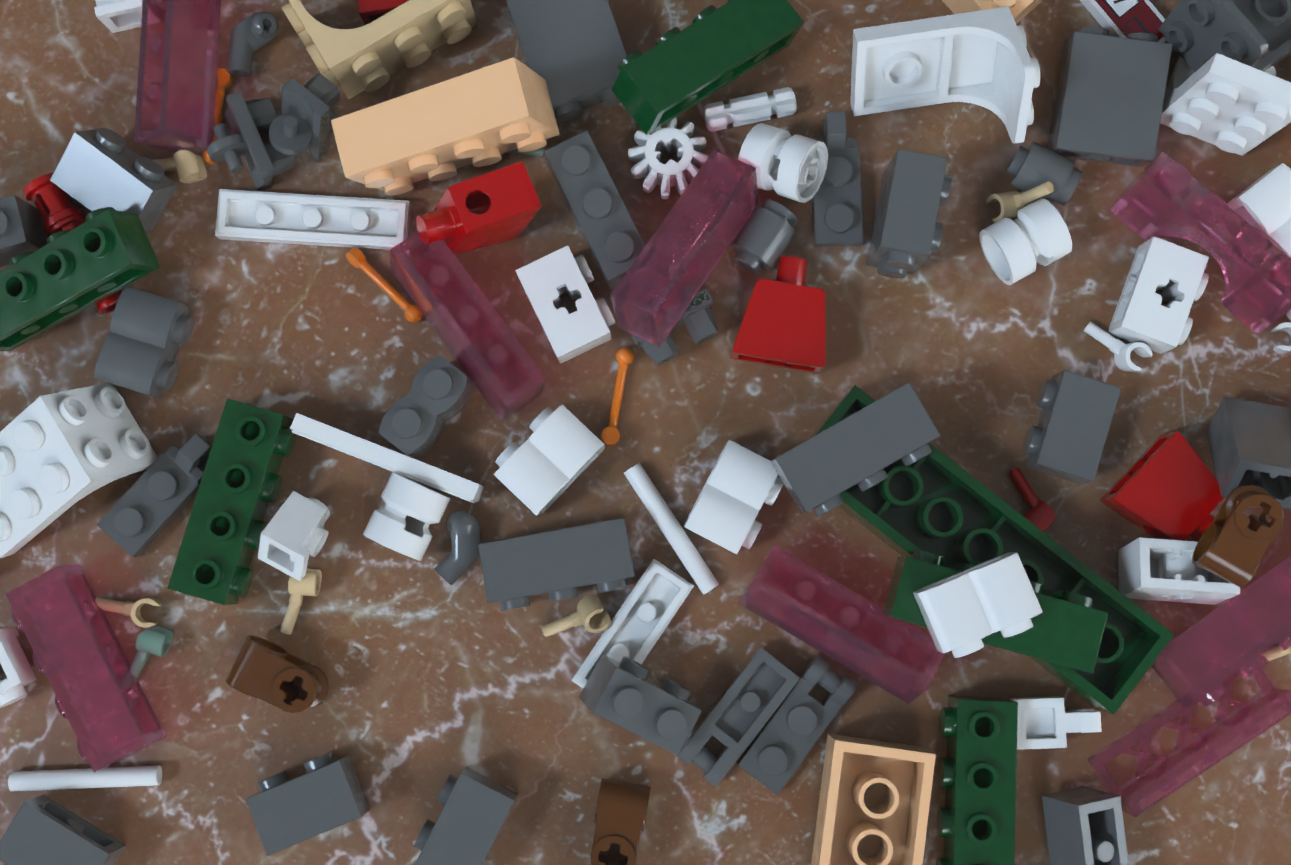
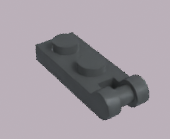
(739, 715)
(796, 725)

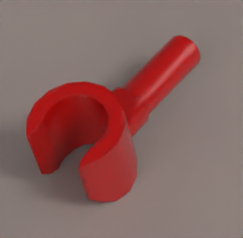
(1040, 512)

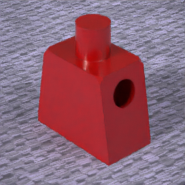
(482, 210)
(784, 322)
(1167, 491)

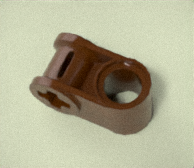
(1236, 543)
(270, 672)
(619, 820)

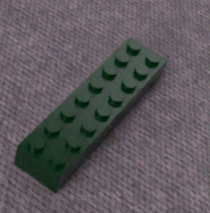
(953, 515)

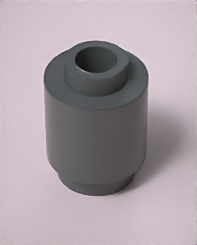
(1039, 165)
(764, 237)

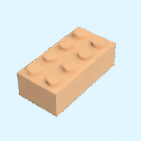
(446, 127)
(873, 803)

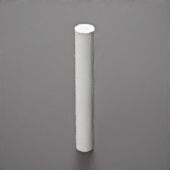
(671, 528)
(85, 778)

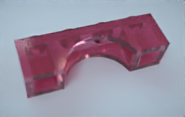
(1174, 204)

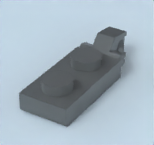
(839, 199)
(157, 496)

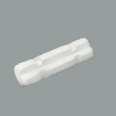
(750, 109)

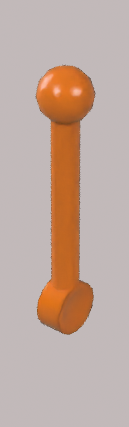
(224, 81)
(358, 260)
(610, 434)

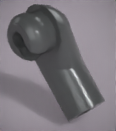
(248, 38)
(465, 537)

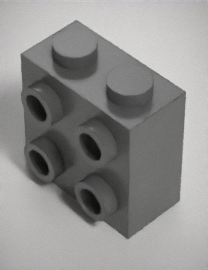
(907, 213)
(1252, 447)

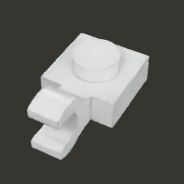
(1045, 722)

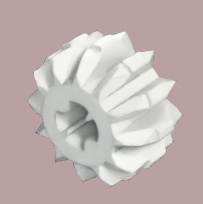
(664, 142)

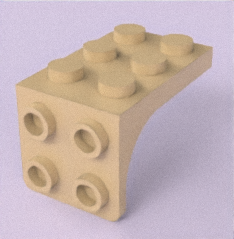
(370, 53)

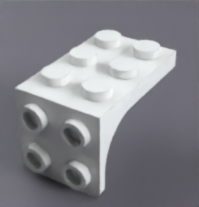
(946, 60)
(1226, 103)
(61, 453)

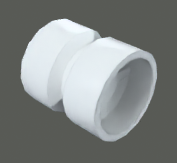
(785, 162)
(1033, 237)
(401, 499)

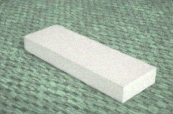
(639, 619)

